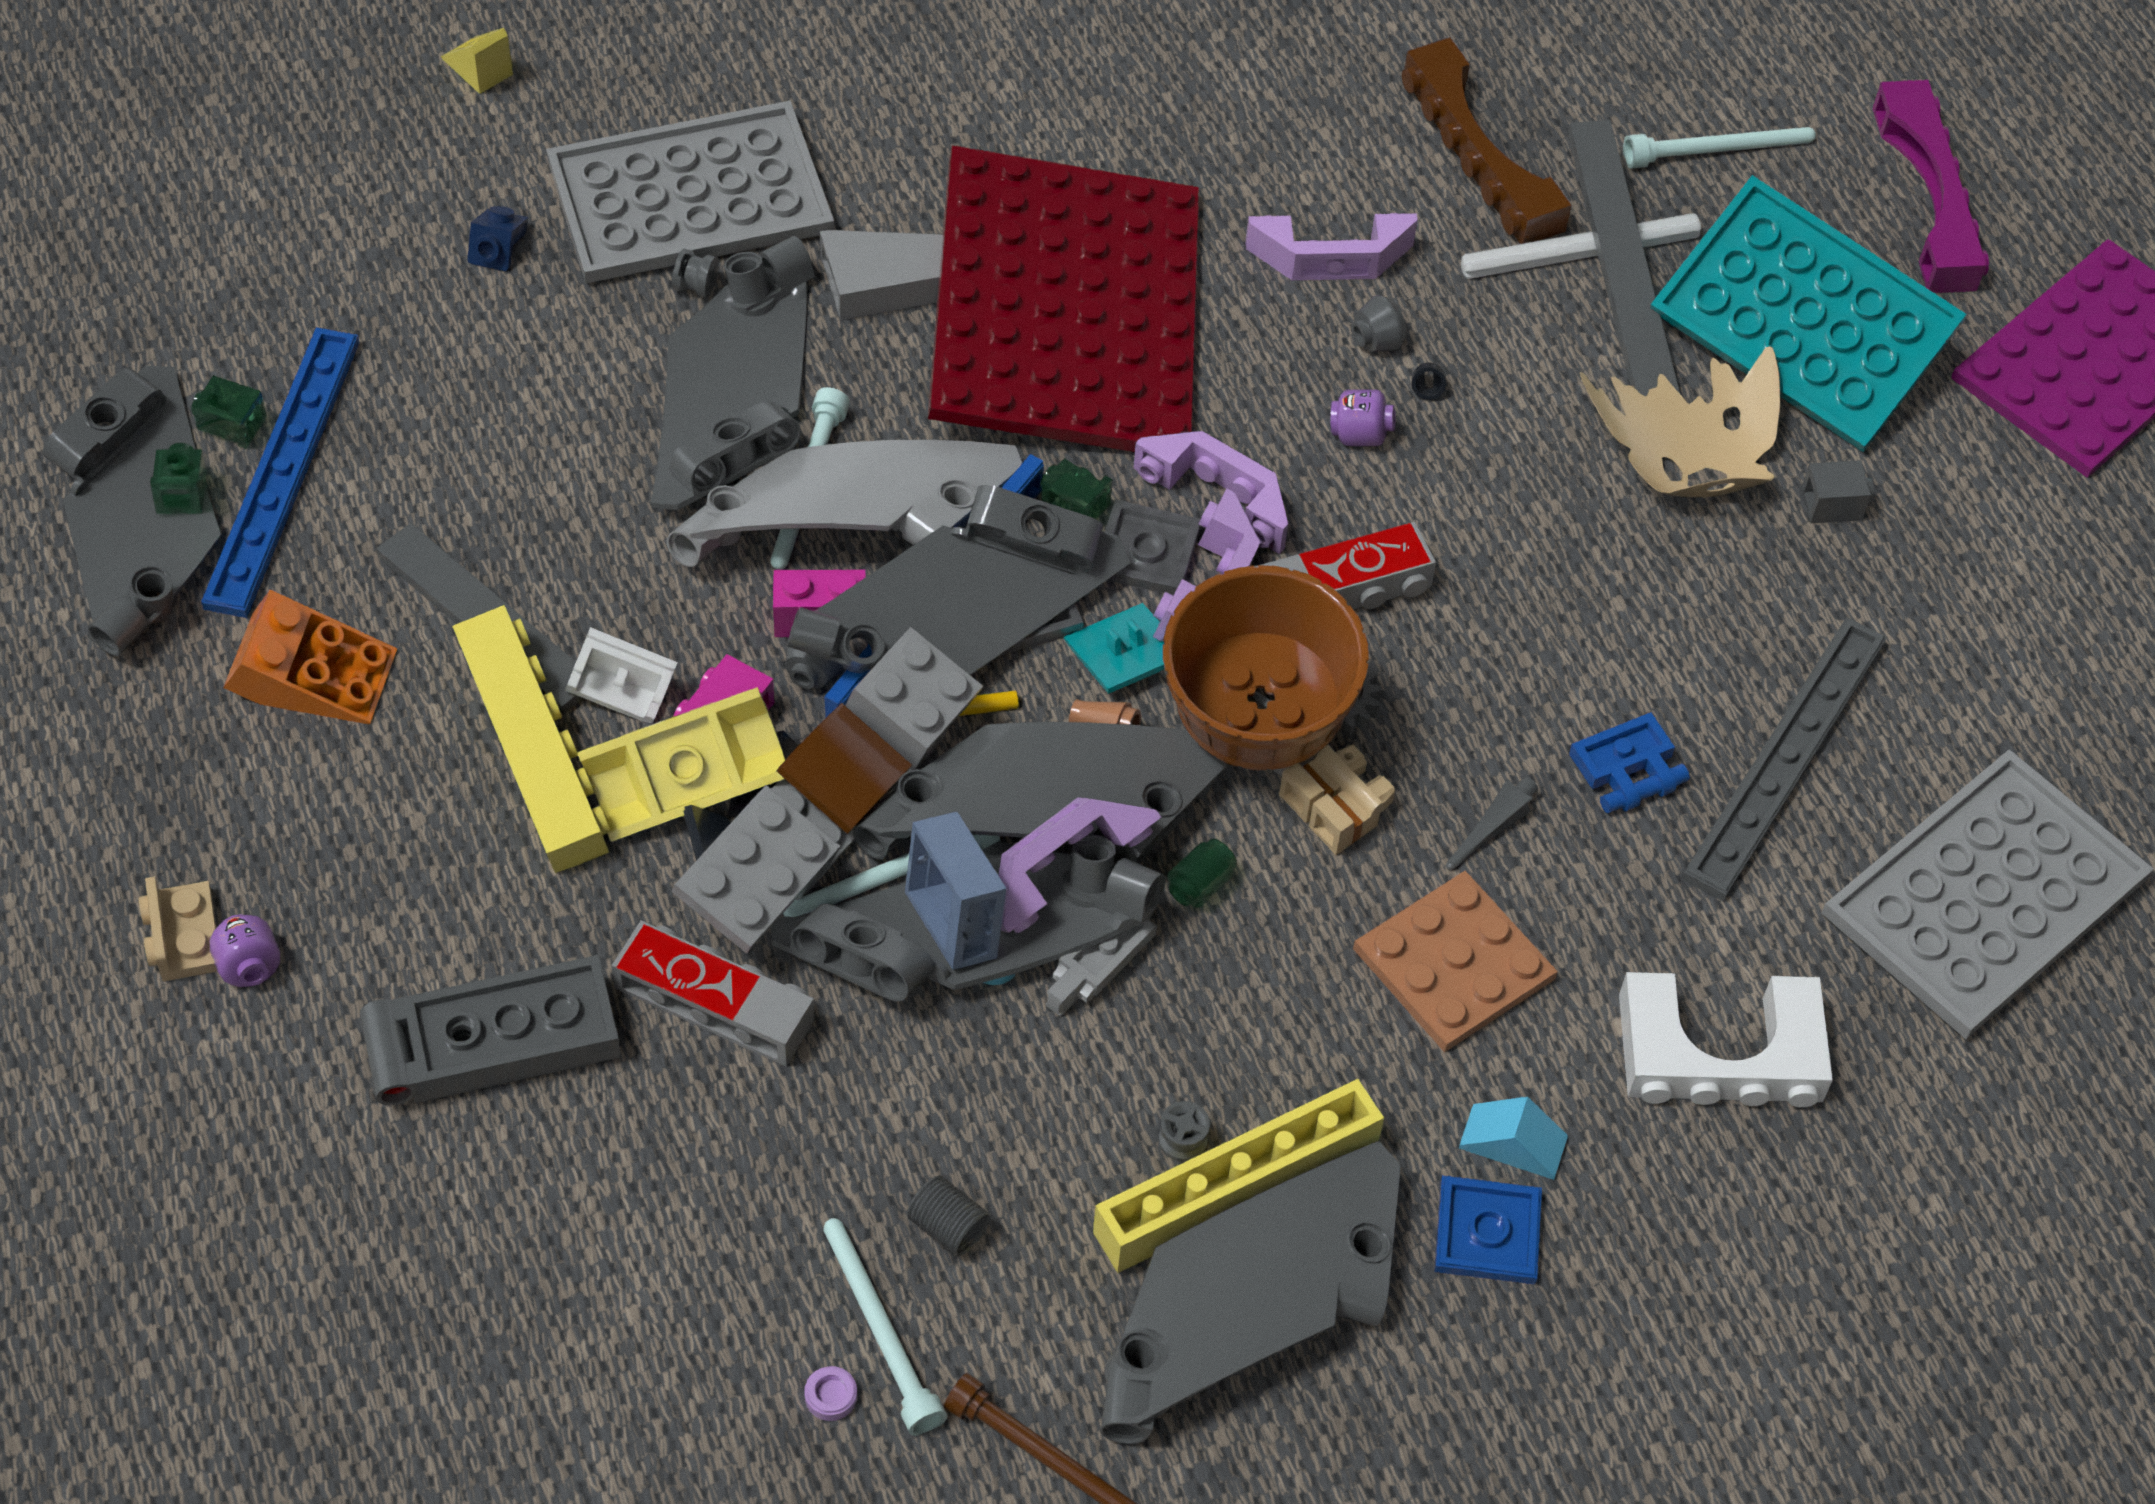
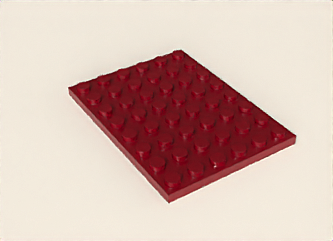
(1064, 301)

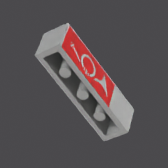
(1371, 566)
(714, 992)

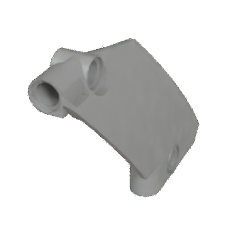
(850, 486)

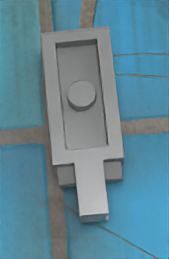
(1092, 968)

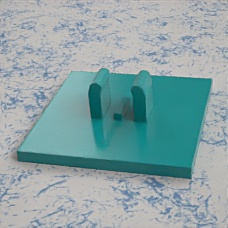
(1120, 648)

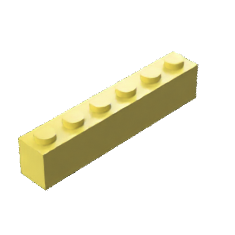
(530, 738)
(1233, 1172)

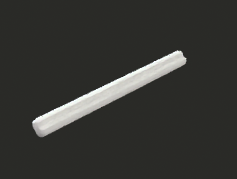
(1572, 247)

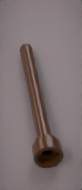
(971, 1400)

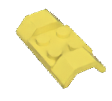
(684, 762)

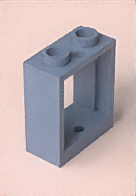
(955, 890)

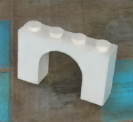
(1668, 1065)

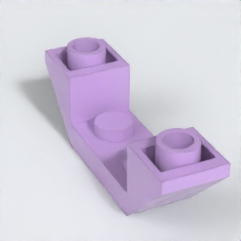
(1273, 242)
(1168, 457)
(1227, 535)
(1117, 822)

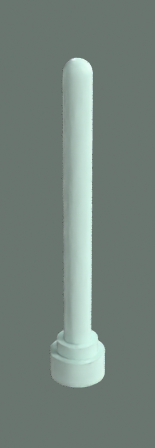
(1641, 150)
(828, 409)
(863, 882)
(920, 1408)

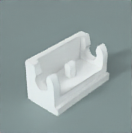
(621, 676)

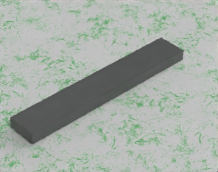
(464, 597)

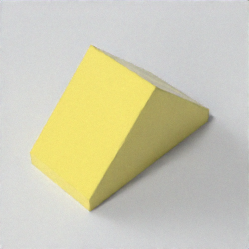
(482, 60)

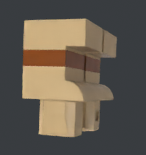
(1335, 797)

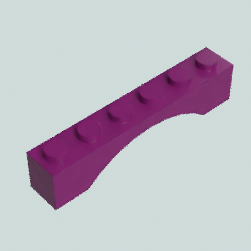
(1912, 124)

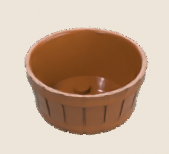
(1272, 634)

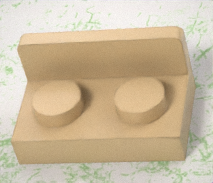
(181, 928)

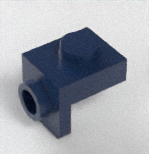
(493, 237)

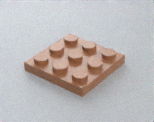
(1455, 960)

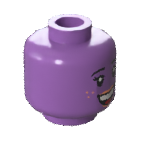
(1362, 418)
(242, 948)

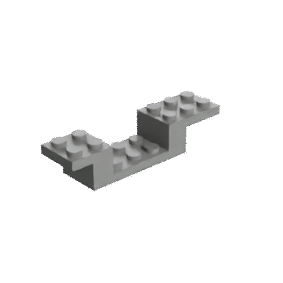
(781, 838)

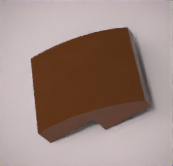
(844, 768)

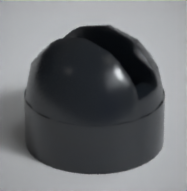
(1418, 381)

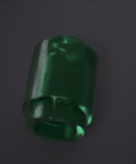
(1201, 873)

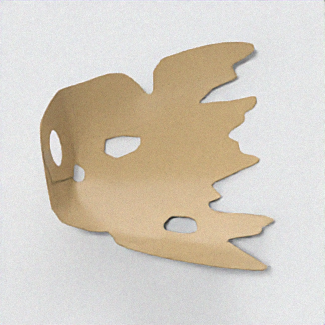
(1695, 432)

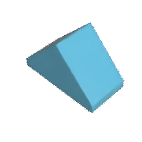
(1515, 1135)

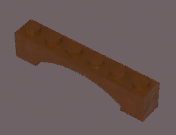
(1527, 203)

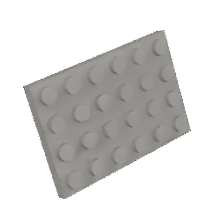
(691, 186)
(1987, 893)

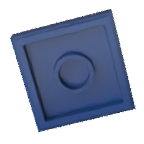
(1488, 1229)

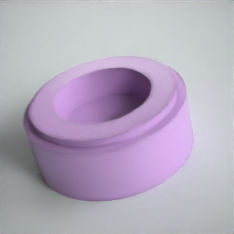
(830, 1393)

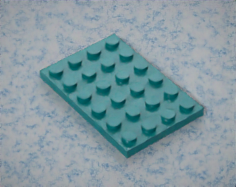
(1839, 318)

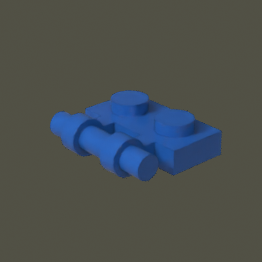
(1625, 750)

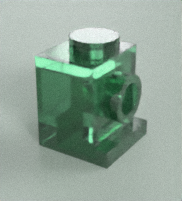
(229, 410)
(178, 469)
(1076, 489)

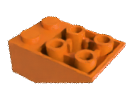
(309, 662)

